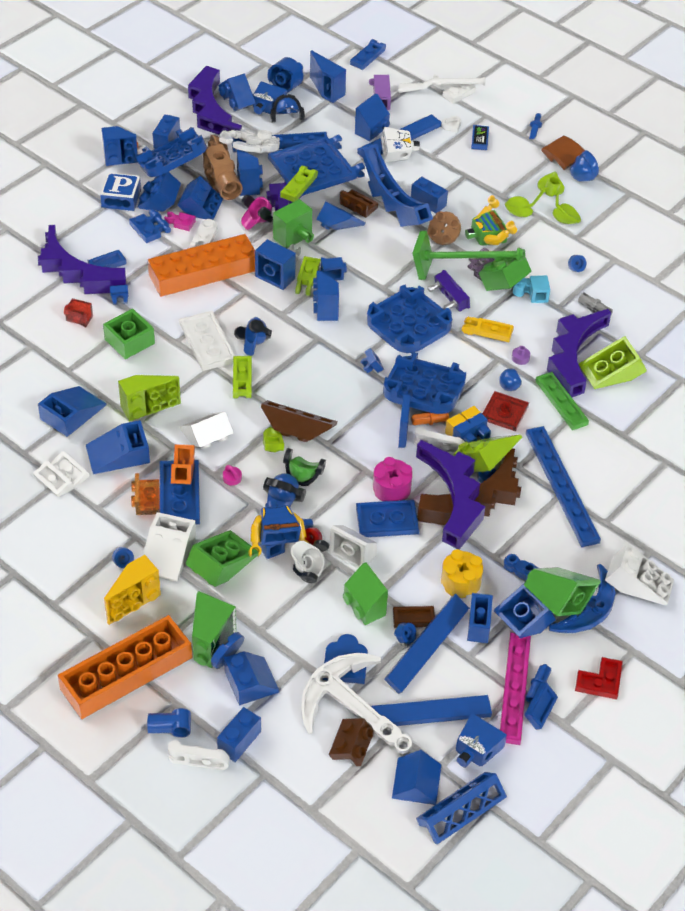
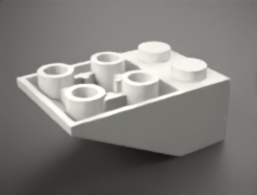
(169, 544)
(639, 576)

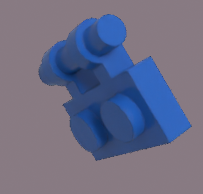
(145, 226)

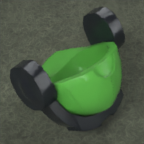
(302, 469)

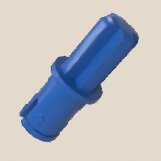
(541, 677)

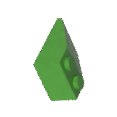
(220, 557)

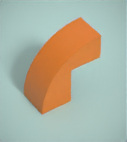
(183, 464)

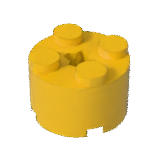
(462, 573)

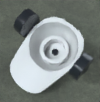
(309, 559)

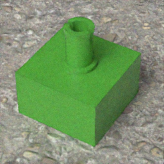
(293, 224)

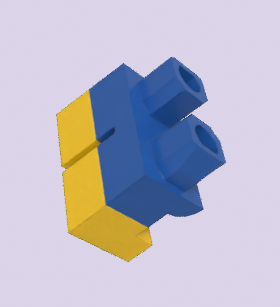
(468, 425)

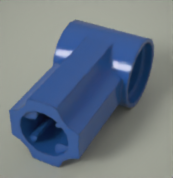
(176, 723)

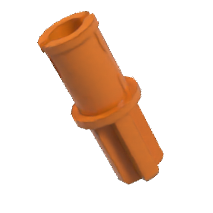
(428, 418)

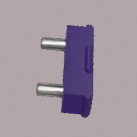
(451, 290)

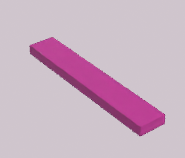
(515, 688)

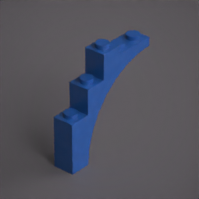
(382, 184)

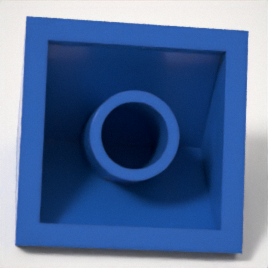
(417, 778)

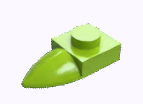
(273, 440)

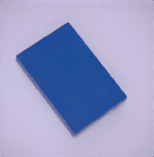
(387, 518)

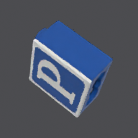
(120, 191)

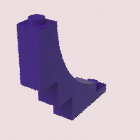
(209, 113)

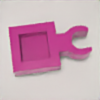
(182, 221)

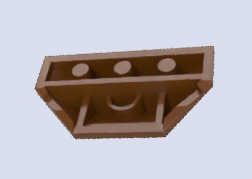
(296, 422)

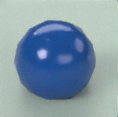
(510, 380)

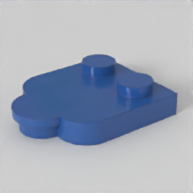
(347, 645)

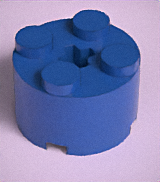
(286, 74)

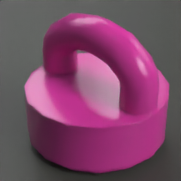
(232, 475)

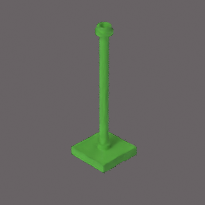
(423, 255)

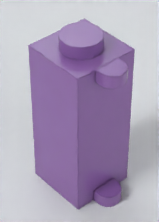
(381, 86)

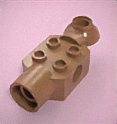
(220, 169)

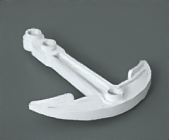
(348, 698)

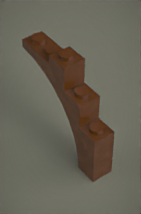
(499, 488)

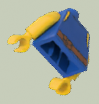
(276, 526)

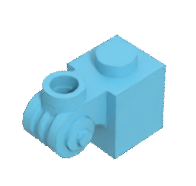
(535, 286)

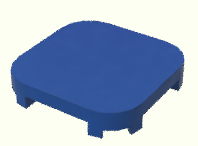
(172, 154)
(409, 320)
(430, 385)

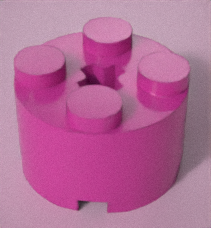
(392, 480)

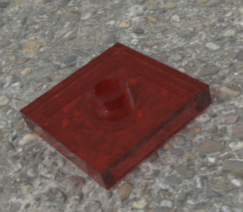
(505, 411)

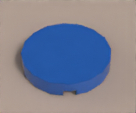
(227, 649)

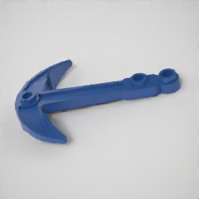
(594, 612)

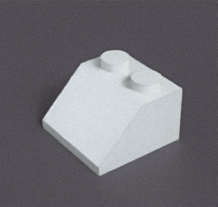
(207, 429)
(351, 546)

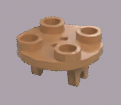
(437, 225)

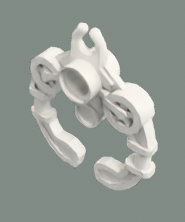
(258, 142)

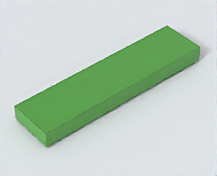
(562, 401)

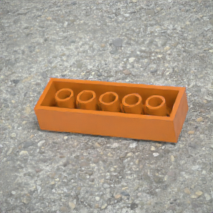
(202, 265)
(125, 666)

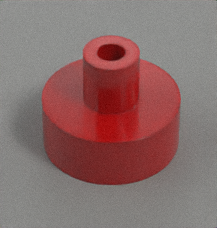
(312, 535)

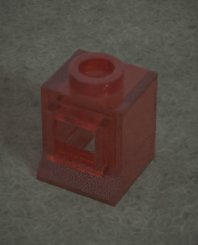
(78, 312)

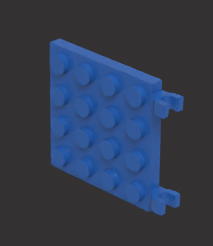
(319, 155)

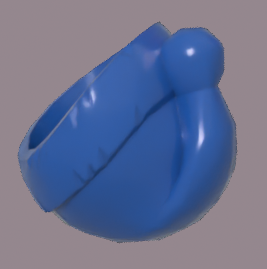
(585, 167)

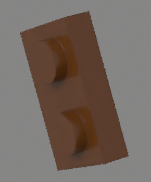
(357, 202)
(352, 740)

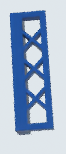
(456, 800)

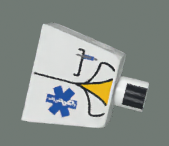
(397, 144)

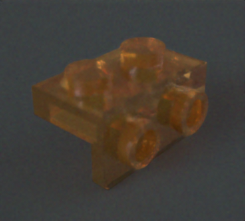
(146, 496)

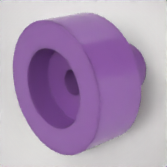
(521, 355)

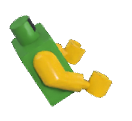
(488, 226)

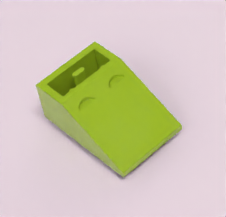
(148, 394)

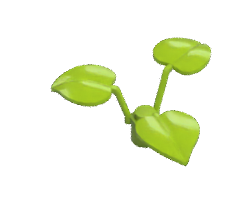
(551, 186)

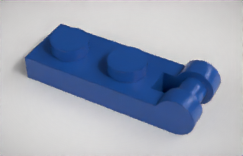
(368, 54)

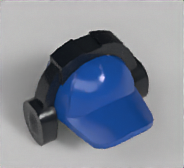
(286, 105)
(254, 334)
(284, 489)

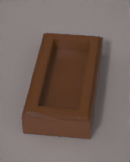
(417, 615)

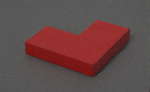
(603, 684)

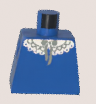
(265, 96)
(479, 742)

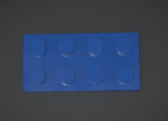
(179, 499)

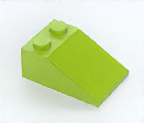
(613, 365)
(488, 451)

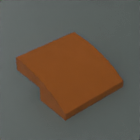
(563, 151)

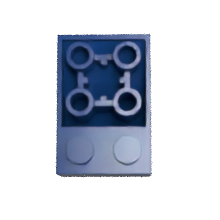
(327, 77)
(69, 409)
(119, 448)

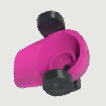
(258, 211)

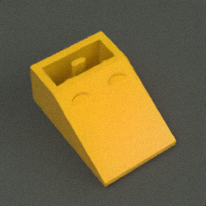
(132, 589)

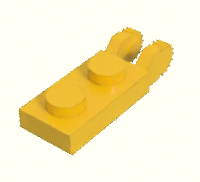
(488, 328)

